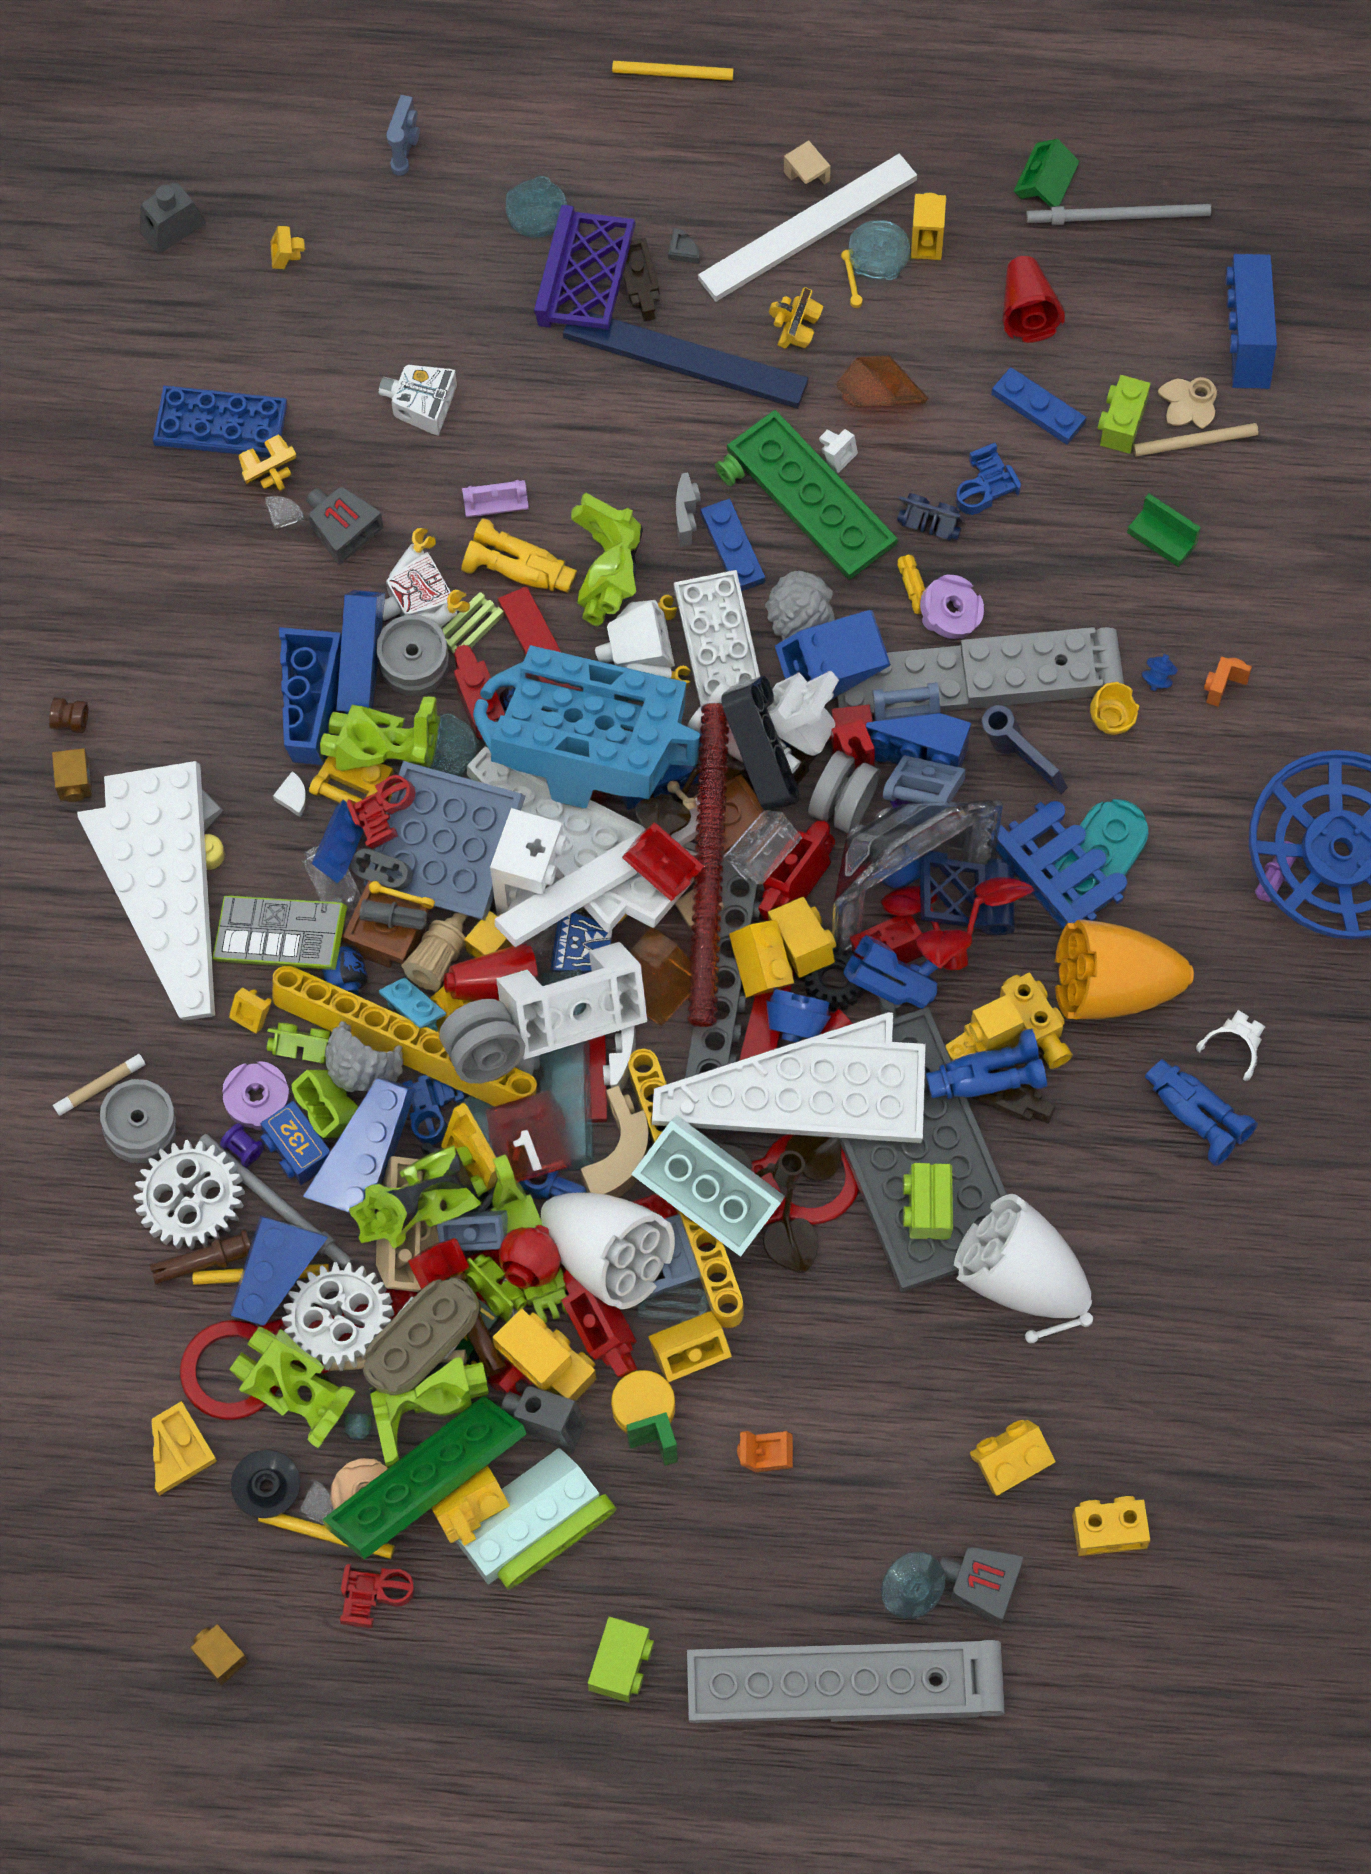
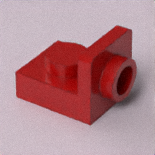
(438, 1262)

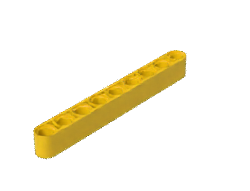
(383, 1030)
(707, 1262)

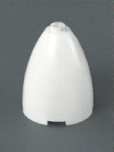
(609, 1244)
(1022, 1262)

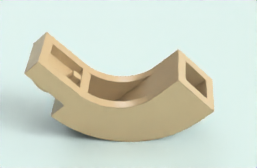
(613, 1174)

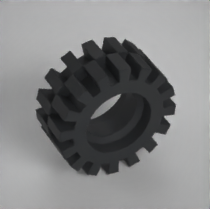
(839, 997)

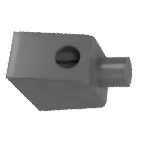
(168, 217)
(547, 1416)

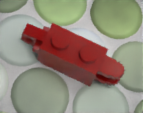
(469, 681)
(799, 870)
(600, 1327)

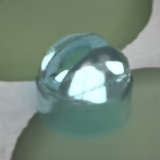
(357, 1425)

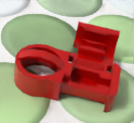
(373, 810)
(364, 1588)

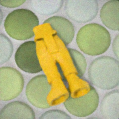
(532, 568)

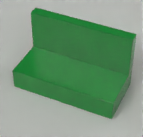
(1047, 172)
(1164, 530)
(654, 1429)

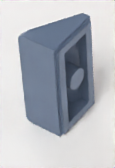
(476, 1230)

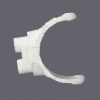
(1246, 1030)

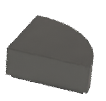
(683, 247)

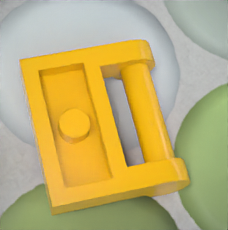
(360, 779)

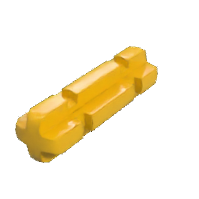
(912, 581)

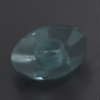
(903, 1580)

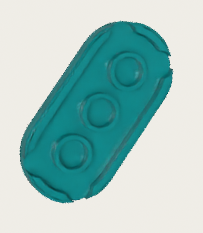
(1118, 831)

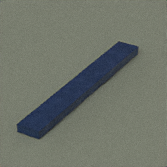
(692, 360)

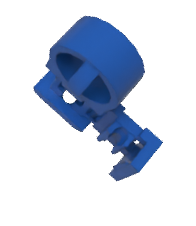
(995, 484)
(431, 1098)

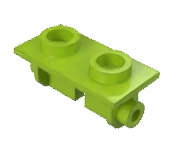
(288, 1039)
(484, 1277)

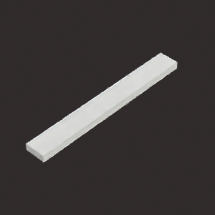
(807, 227)
(577, 889)

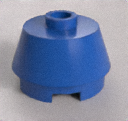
(796, 1015)

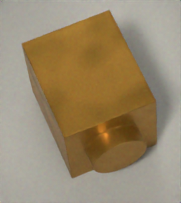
(72, 775)
(218, 1653)

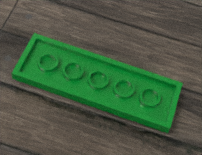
(812, 494)
(424, 1477)

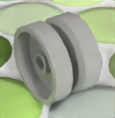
(430, 658)
(844, 791)
(482, 1041)
(135, 1101)

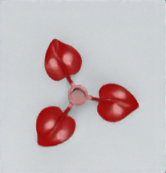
(950, 947)

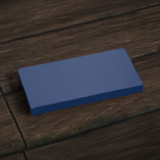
(218, 420)

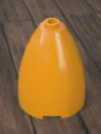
(1115, 971)

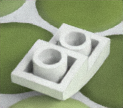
(618, 1070)

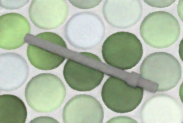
(1059, 215)
(280, 1206)

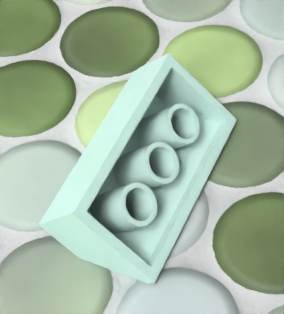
(708, 1185)
(538, 1504)

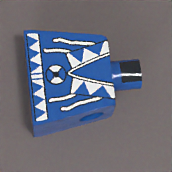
(573, 941)

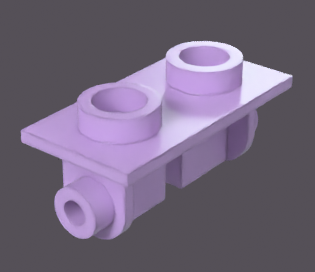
(495, 498)

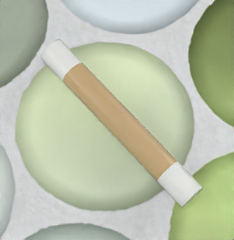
(99, 1084)

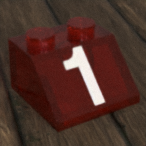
(530, 1135)

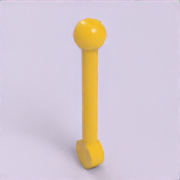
(855, 300)
(375, 887)

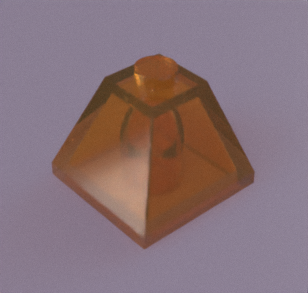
(878, 383)
(663, 974)

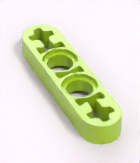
(556, 1541)

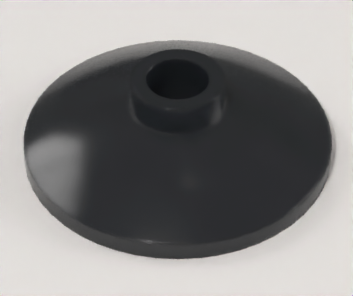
(261, 1468)

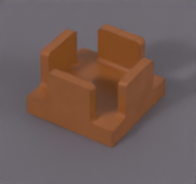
(741, 810)
(376, 940)

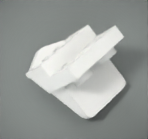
(800, 711)

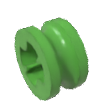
(729, 470)

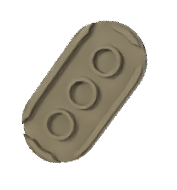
(420, 1336)

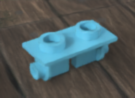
(412, 1003)

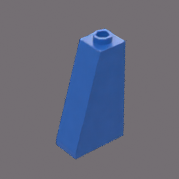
(358, 654)

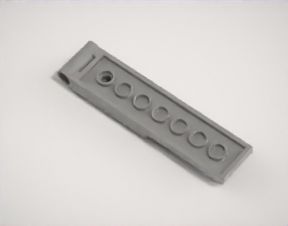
(1001, 670)
(846, 1682)

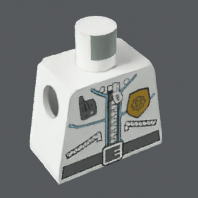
(421, 396)

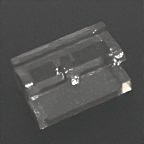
(763, 846)
(327, 889)

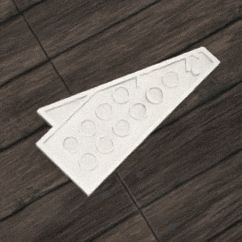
(589, 835)
(156, 862)

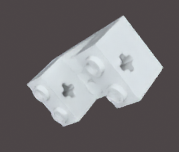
(517, 867)
(546, 1012)

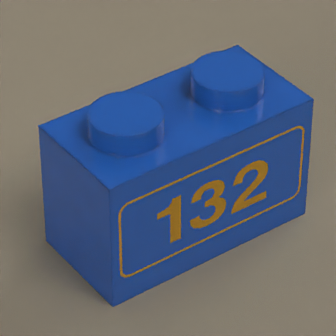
(295, 1143)

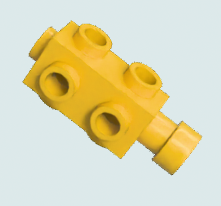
(1036, 1005)

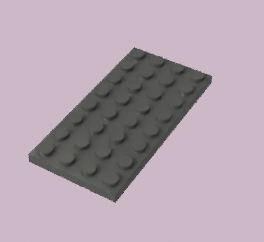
(948, 1138)

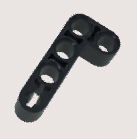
(759, 743)

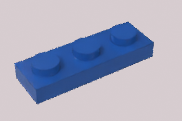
(1039, 405)
(732, 543)
(338, 843)

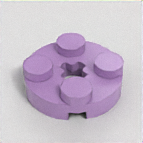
(937, 615)
(254, 1076)

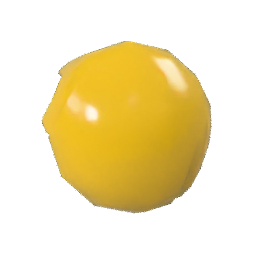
(1114, 708)

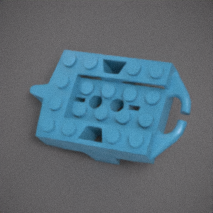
(584, 740)

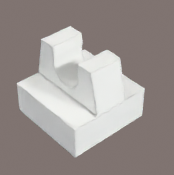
(838, 449)

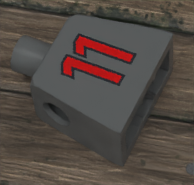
(342, 521)
(983, 1581)

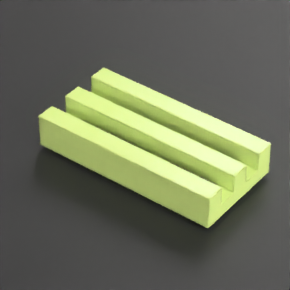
(460, 618)

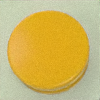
(640, 1397)

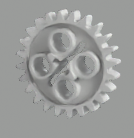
(211, 1213)
(353, 1290)

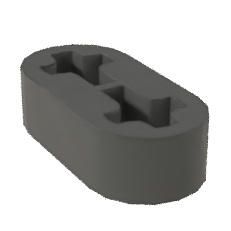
(384, 862)

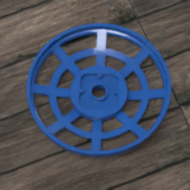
(1319, 841)

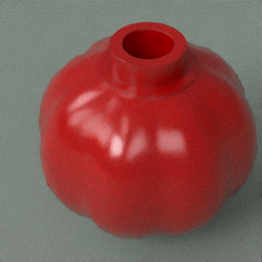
(529, 1257)

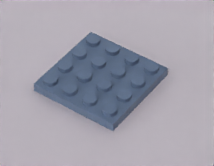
(449, 838)

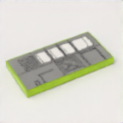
(279, 932)

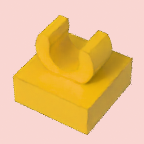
(284, 247)
(249, 1009)

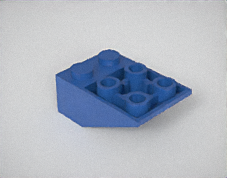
(845, 646)
(925, 737)

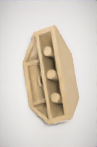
(392, 1262)

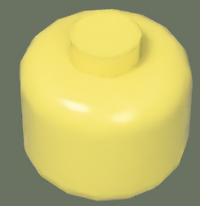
(214, 851)

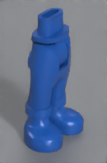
(971, 1076)
(1185, 1095)

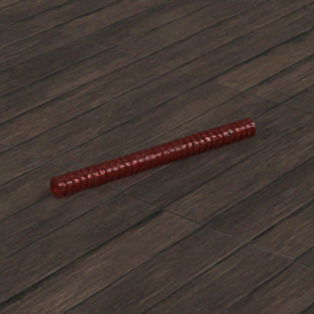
(709, 878)

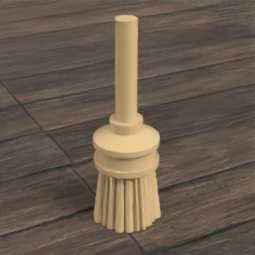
(436, 952)

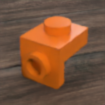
(1227, 669)
(765, 1451)

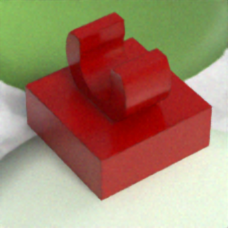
(507, 1379)

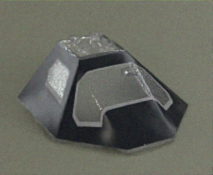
(900, 838)

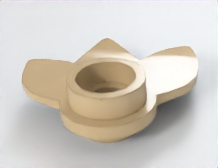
(1187, 405)

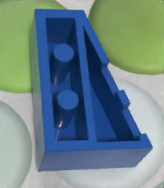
(272, 1267)

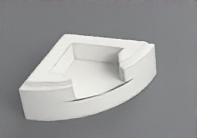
(292, 794)

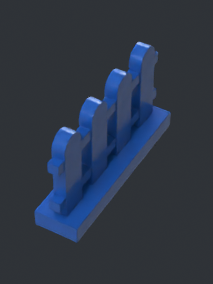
(1052, 892)

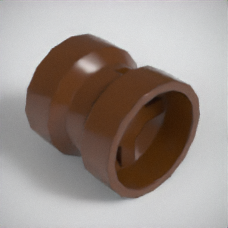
(68, 715)

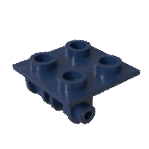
(918, 505)

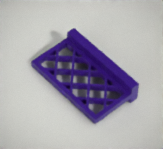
(558, 271)

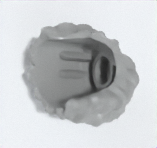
(799, 603)
(357, 1065)

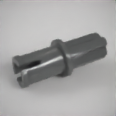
(392, 915)

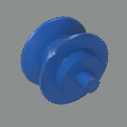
(1159, 674)

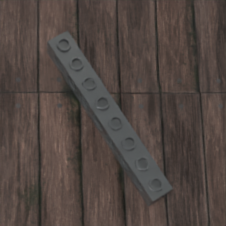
(731, 999)

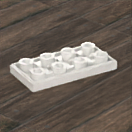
(716, 632)

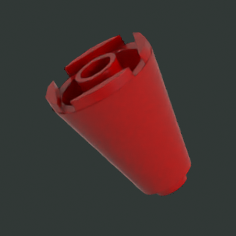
(1030, 302)
(477, 977)

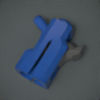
(890, 977)

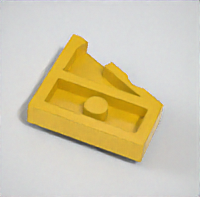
(465, 1132)
(177, 1448)

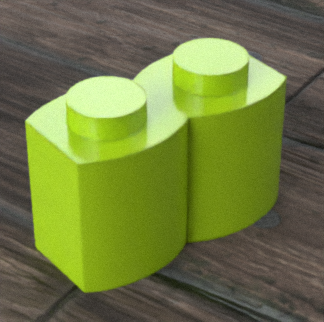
(326, 1103)

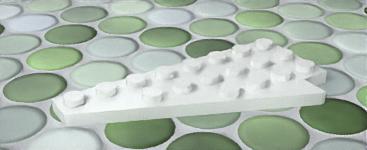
(824, 1086)

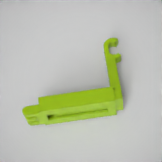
(523, 1213)

